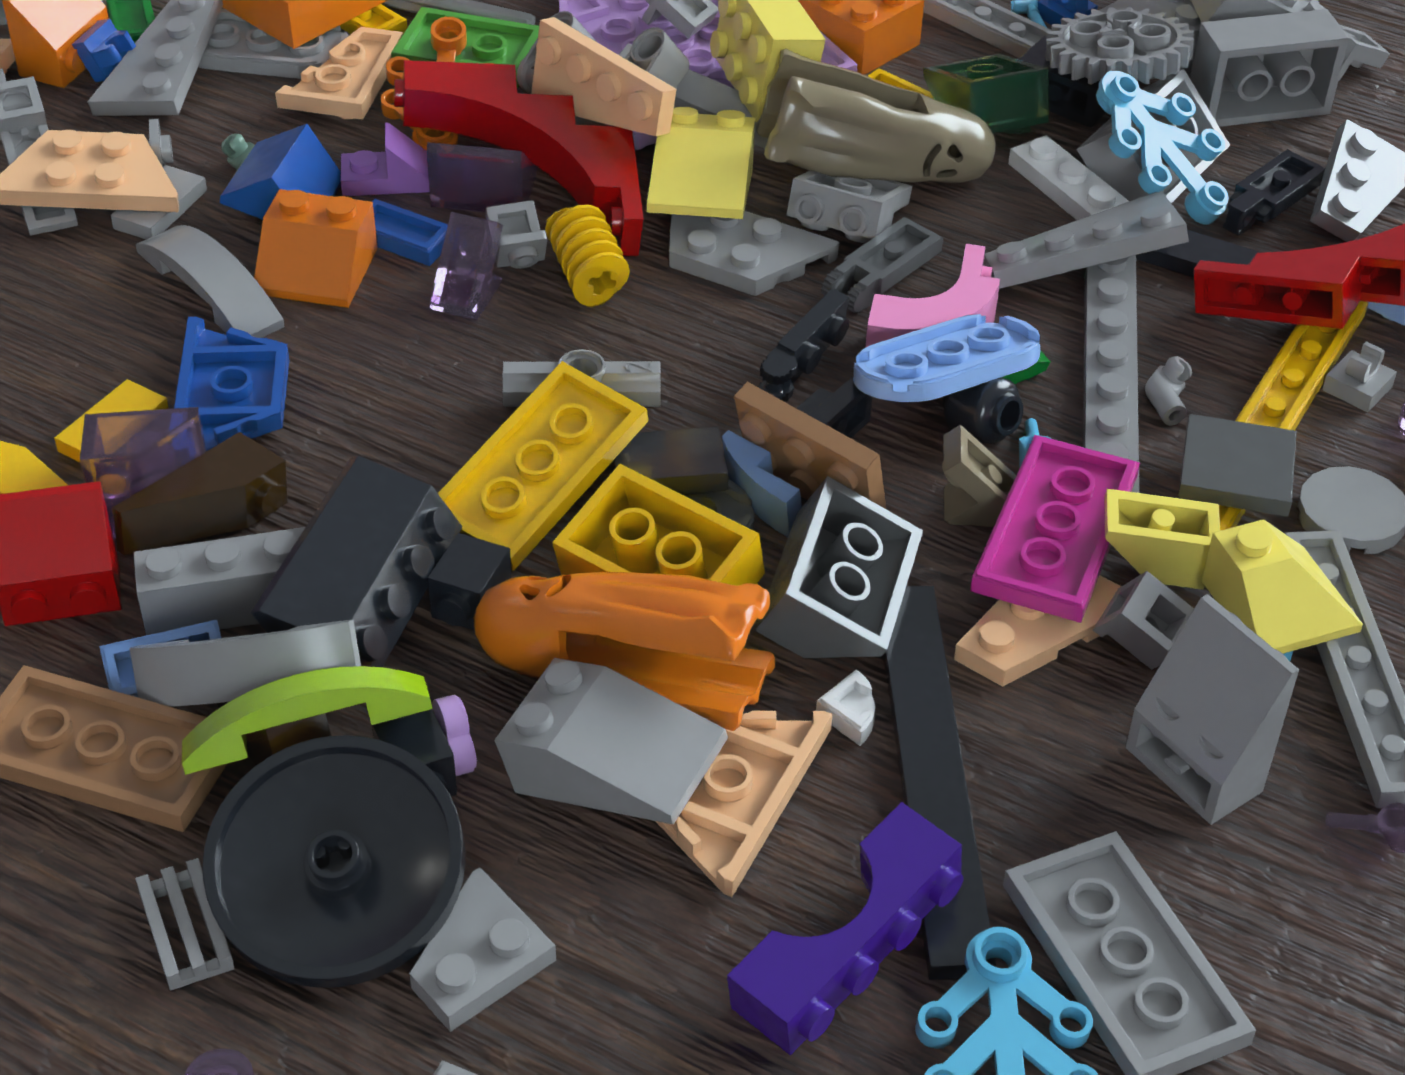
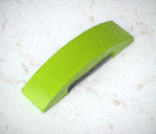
(223, 733)

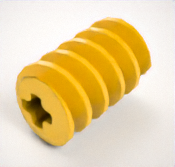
(587, 253)

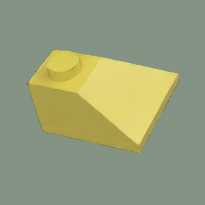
(1275, 588)

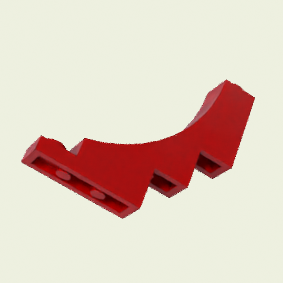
(483, 103)
(1307, 284)

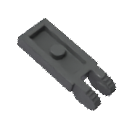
(883, 262)

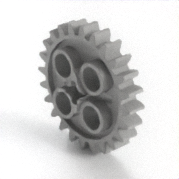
(1121, 42)

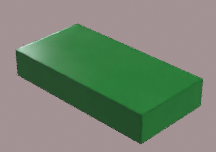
(131, 16)

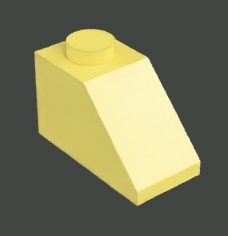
(1162, 534)

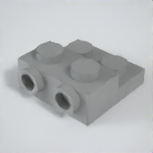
(846, 203)

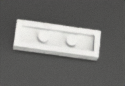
(1063, 178)

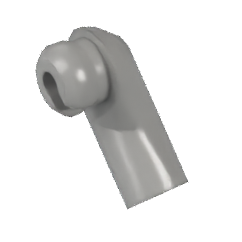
(1165, 388)

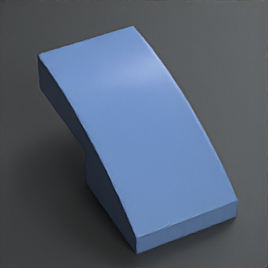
(752, 470)

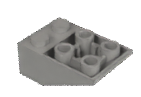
(1213, 712)

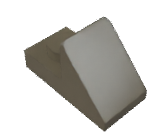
(976, 480)

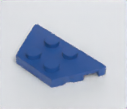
(232, 381)

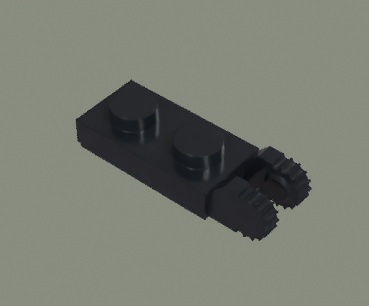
(804, 344)

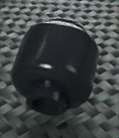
(985, 410)

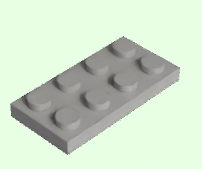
(1128, 958)

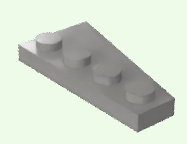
(162, 65)

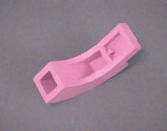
(971, 295)

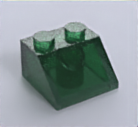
(996, 88)

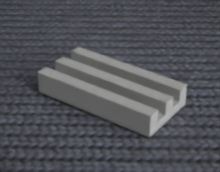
(171, 885)

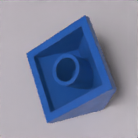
(282, 162)

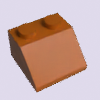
(45, 33)
(315, 247)

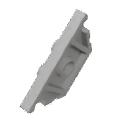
(745, 252)

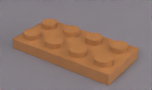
(100, 748)

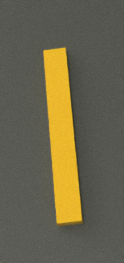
(1294, 382)

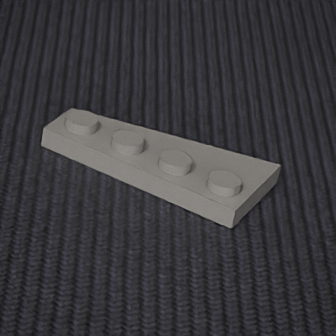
(1096, 239)

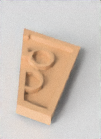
(1019, 639)

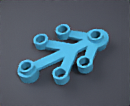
(1125, 101)
(1005, 1031)

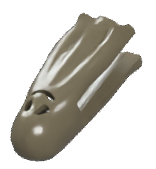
(867, 128)

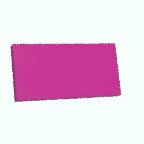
(1053, 529)

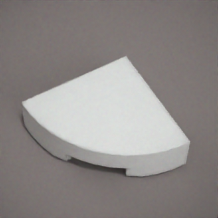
(851, 707)

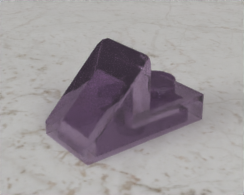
(466, 266)

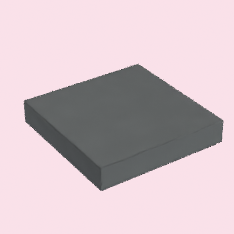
(1238, 465)

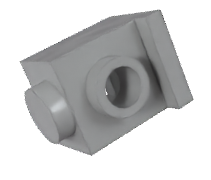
(1145, 618)

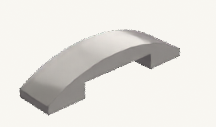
(20, 126)
(215, 277)
(231, 666)

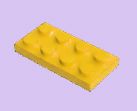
(542, 460)

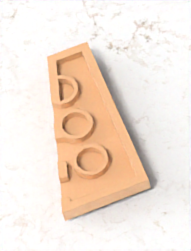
(601, 82)

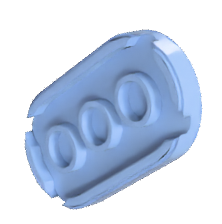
(946, 358)

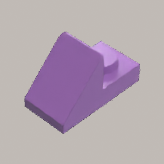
(395, 171)

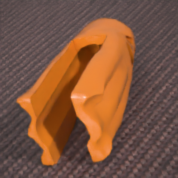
(656, 629)

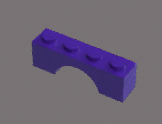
(797, 982)

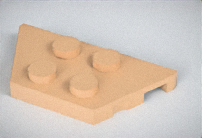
(89, 173)
(746, 793)

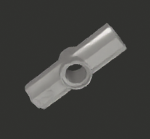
(633, 379)

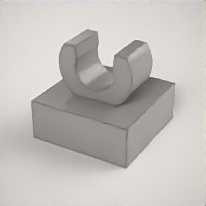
(1360, 378)

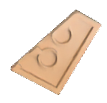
(346, 81)

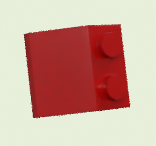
(57, 554)

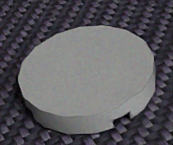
(1357, 503)

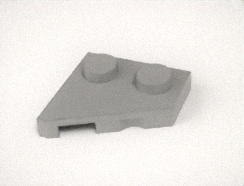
(479, 953)

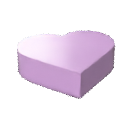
(455, 726)

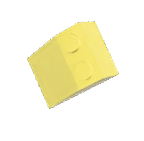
(703, 165)

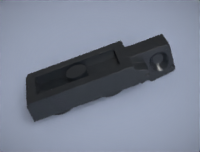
(1271, 190)

